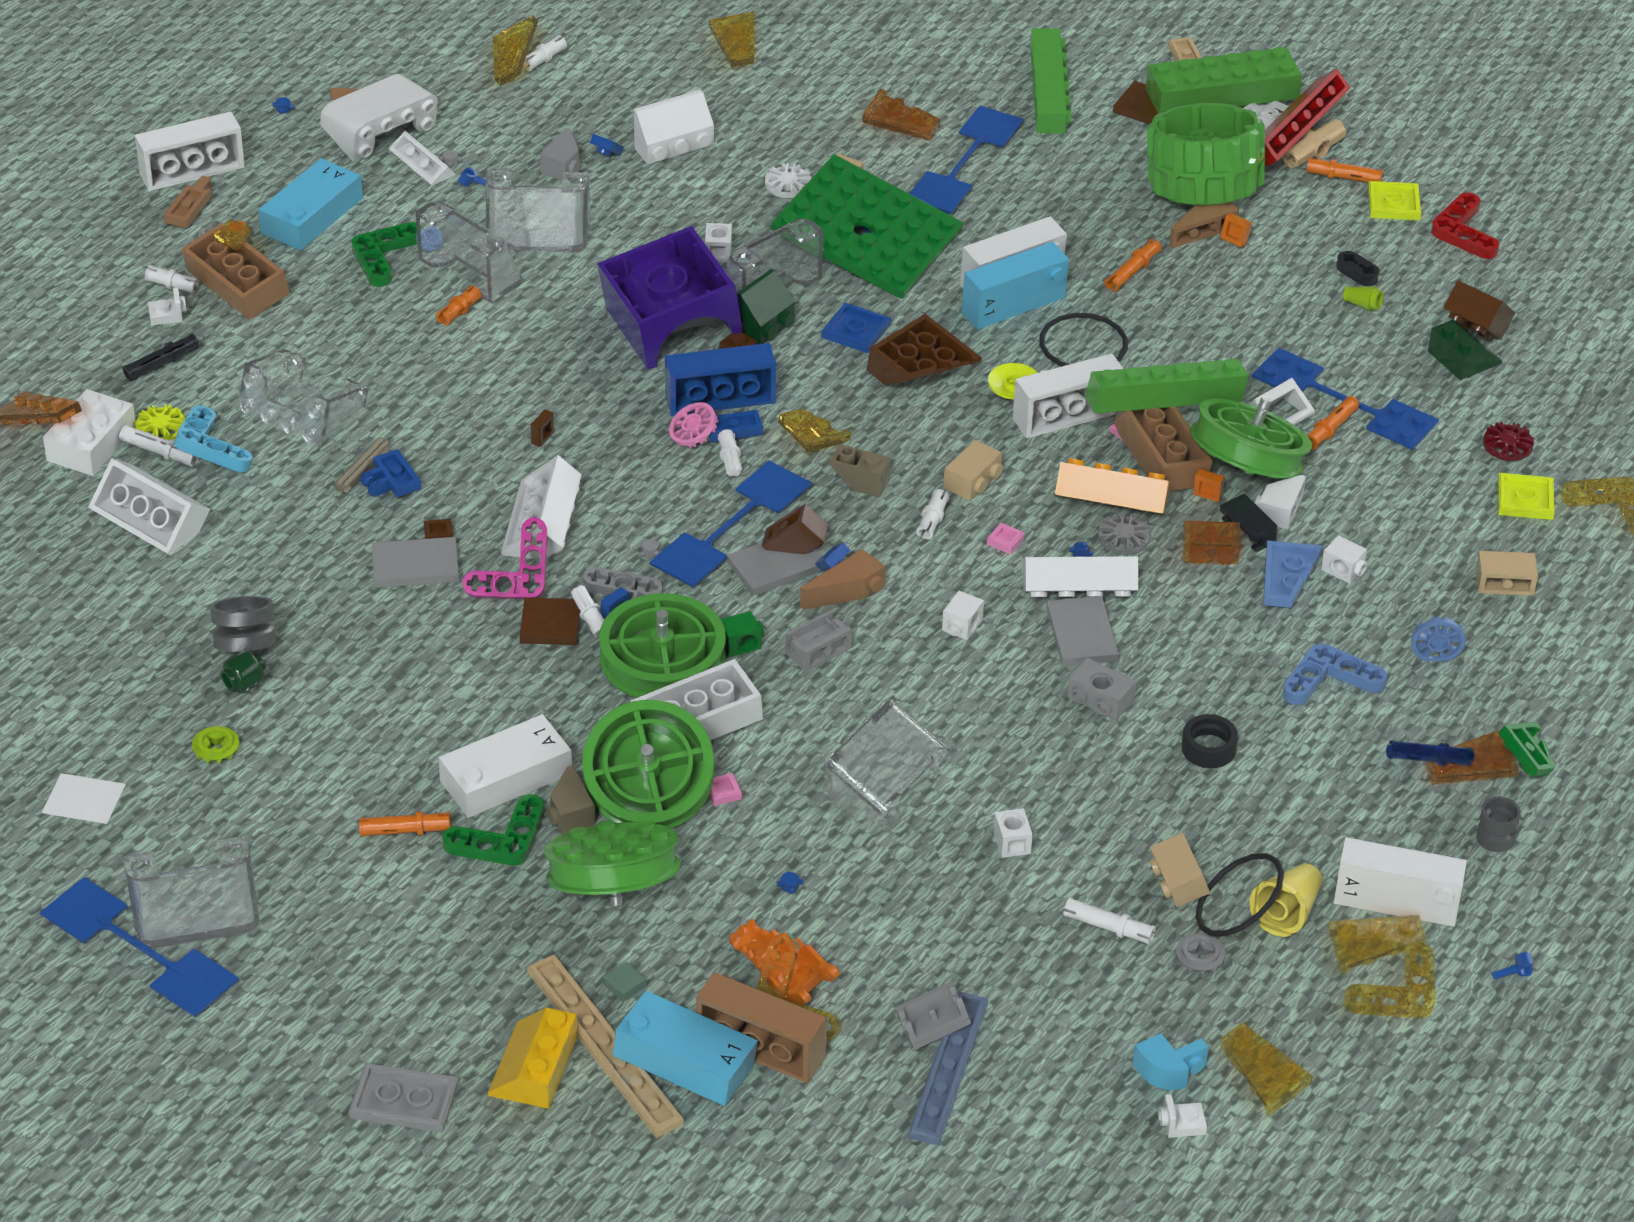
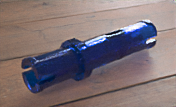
(1441, 754)

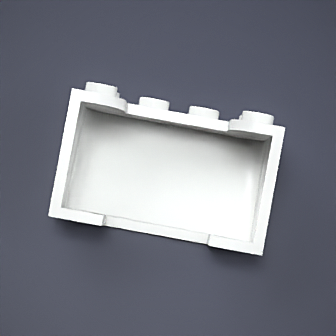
(377, 109)

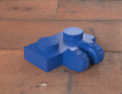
(391, 473)

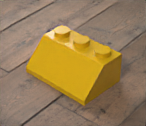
(536, 1058)

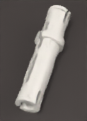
(156, 445)
(1119, 924)

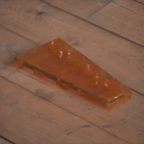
(39, 408)

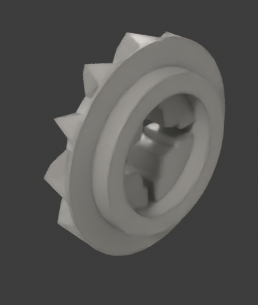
(1210, 947)

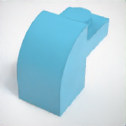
(1169, 1067)

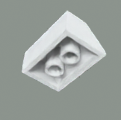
(673, 127)

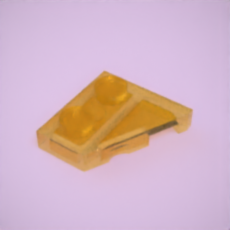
(812, 431)

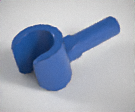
(468, 176)
(1522, 967)

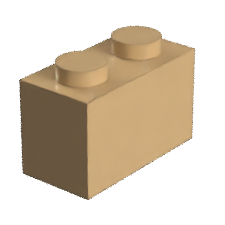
(973, 470)
(1506, 573)
(1179, 870)

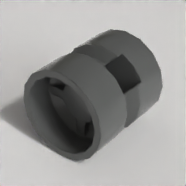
(1498, 824)

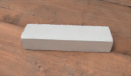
(420, 159)

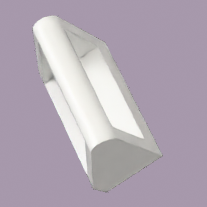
(1292, 394)

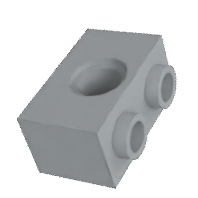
(1101, 689)

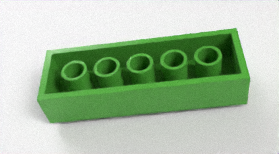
(1225, 79)

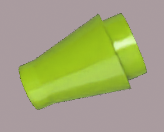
(1364, 297)

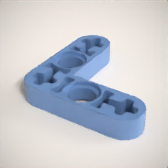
(1325, 666)

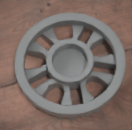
(1124, 533)

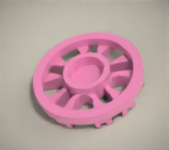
(693, 424)

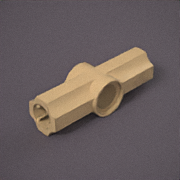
(1314, 143)

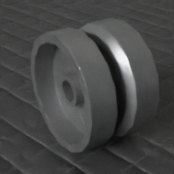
(243, 623)

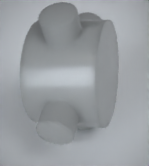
(450, 158)
(650, 548)

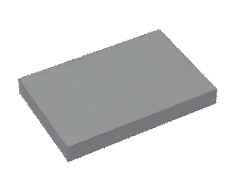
(415, 562)
(767, 569)
(1082, 630)
(403, 1097)

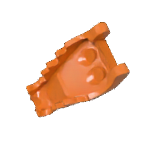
(808, 970)

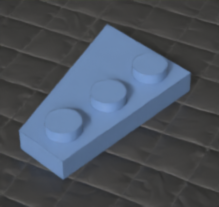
(1287, 571)

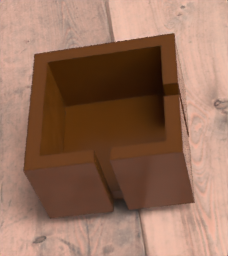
(1479, 310)

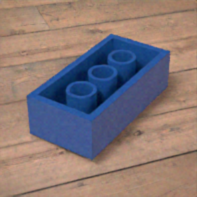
(721, 378)

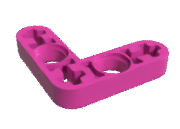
(517, 579)

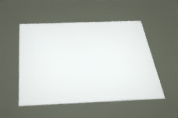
(83, 798)

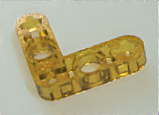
(1616, 489)
(782, 990)
(1406, 996)

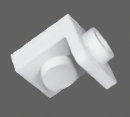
(167, 310)
(1182, 1118)

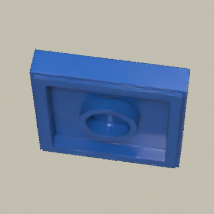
(856, 327)

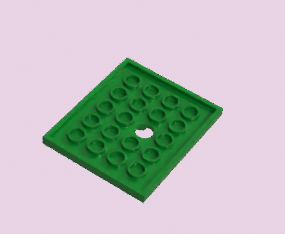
(904, 229)

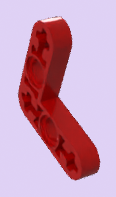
(1452, 228)

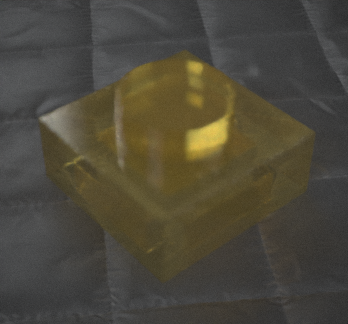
(233, 234)

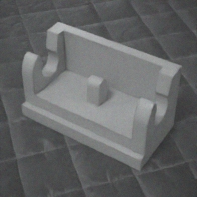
(932, 1015)

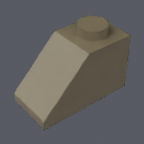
(570, 803)

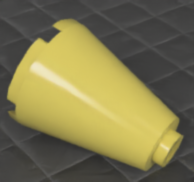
(1292, 903)

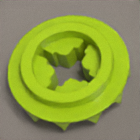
(218, 736)

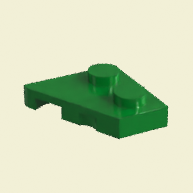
(1525, 745)

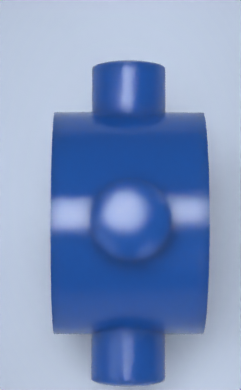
(283, 105)
(1081, 549)
(789, 882)

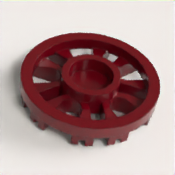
(1508, 441)

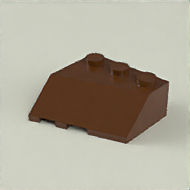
(917, 352)

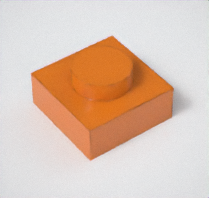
(1236, 230)
(1208, 485)

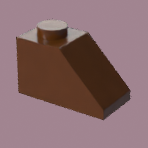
(796, 532)

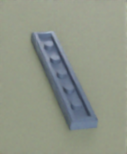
(947, 1075)

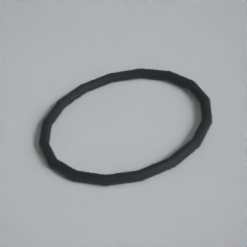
(1080, 315)
(1260, 913)

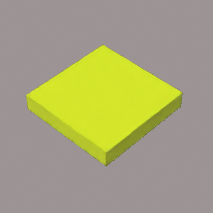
(1394, 200)
(1526, 496)

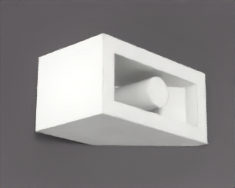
(1282, 500)

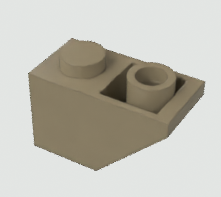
(861, 469)

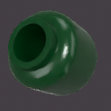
(243, 671)

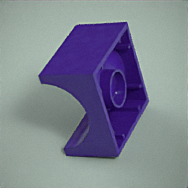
(663, 287)

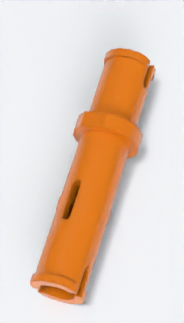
(1342, 170)
(1139, 259)
(1326, 427)
(404, 824)

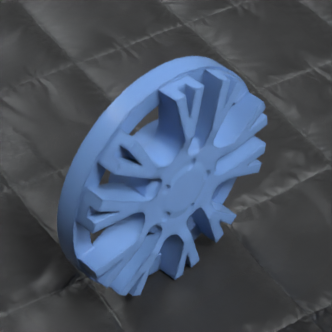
(1438, 639)

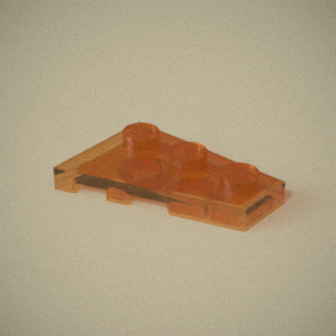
(896, 116)
(1490, 762)

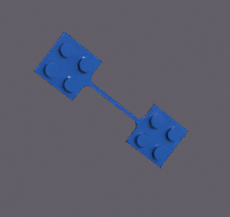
(984, 126)
(1395, 421)
(695, 559)
(188, 983)

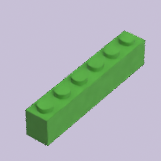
(1050, 81)
(1165, 385)

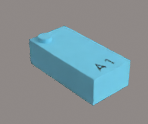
(310, 204)
(1014, 285)
(685, 1048)

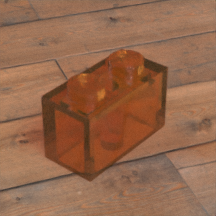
(1210, 542)

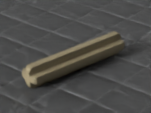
(361, 465)

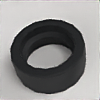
(1209, 756)

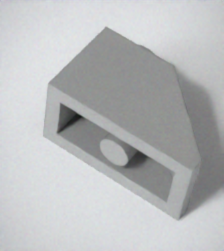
(560, 156)

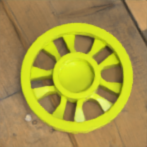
(161, 422)

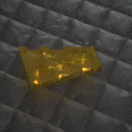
(735, 37)
(511, 49)
(1371, 938)

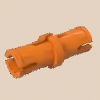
(458, 305)

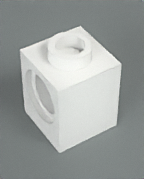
(719, 240)
(1344, 559)
(962, 615)
(1012, 833)

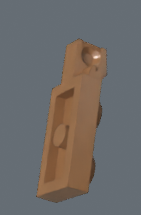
(189, 203)

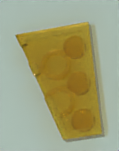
(1266, 1068)

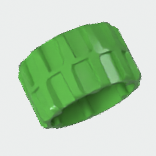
(1206, 153)

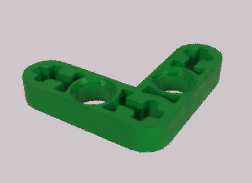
(375, 248)
(502, 843)

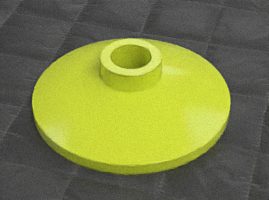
(1002, 378)

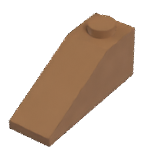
(1200, 223)
(845, 582)

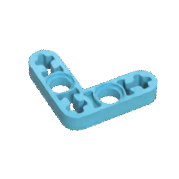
(194, 439)

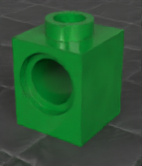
(742, 633)

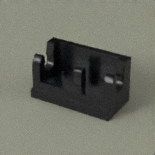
(1251, 520)

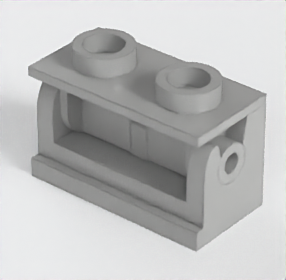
(817, 641)

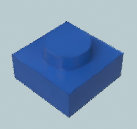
(606, 146)
(833, 557)
(613, 600)

